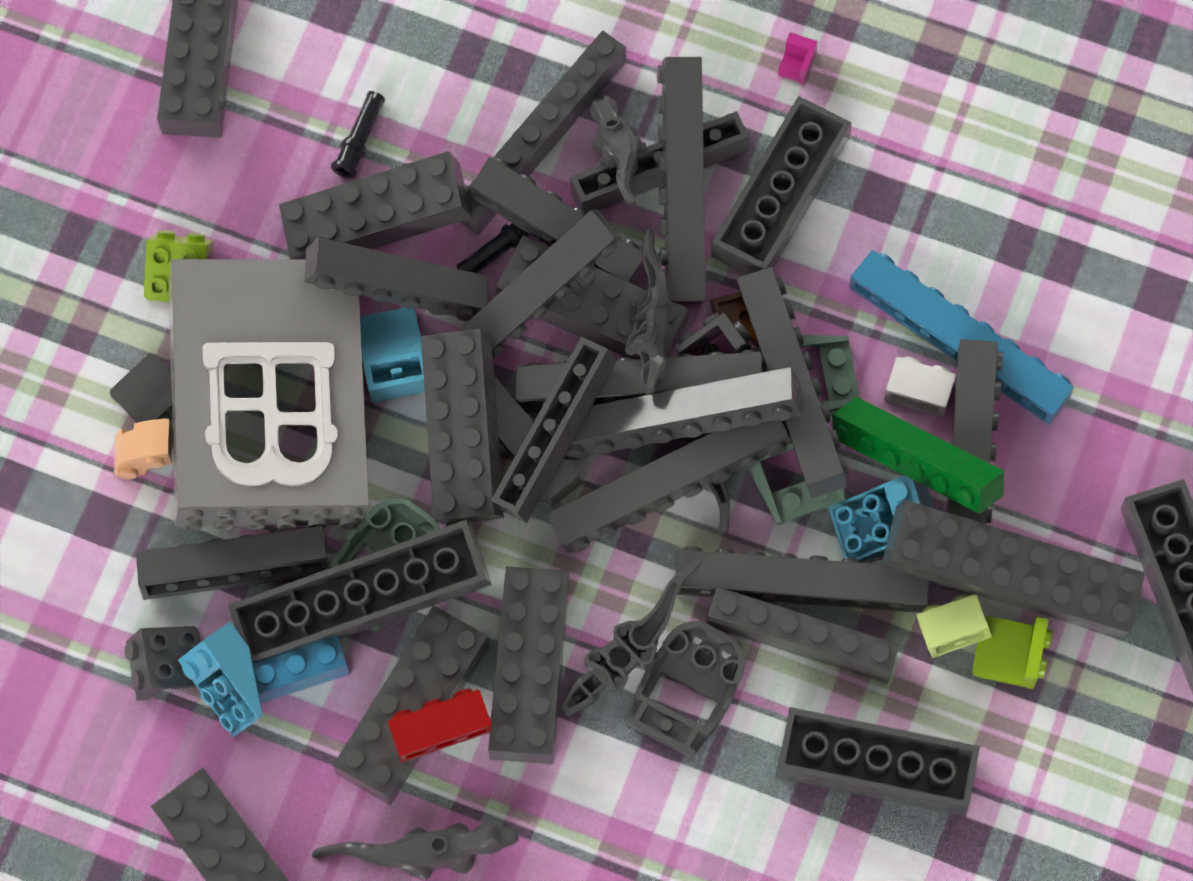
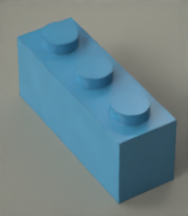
(299, 669)

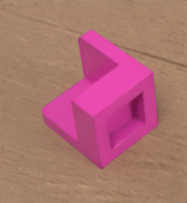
(798, 58)

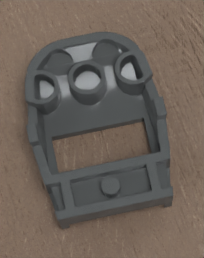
(700, 660)

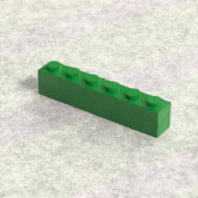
(918, 455)

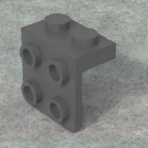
(714, 327)
(145, 390)
(155, 658)

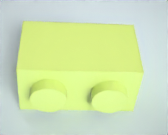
(953, 625)

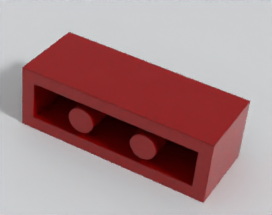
(439, 724)

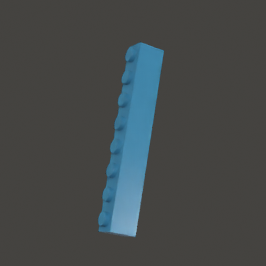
(944, 324)

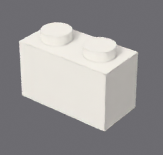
(920, 386)

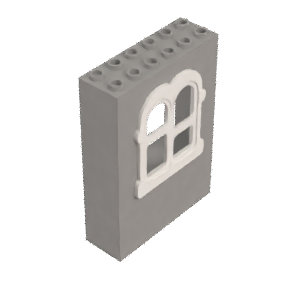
(267, 318)

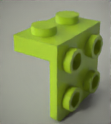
(160, 251)
(1013, 652)

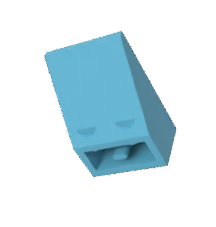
(392, 354)
(866, 519)
(225, 678)

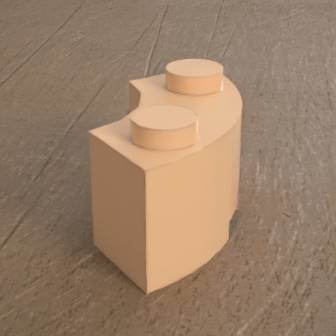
(143, 448)

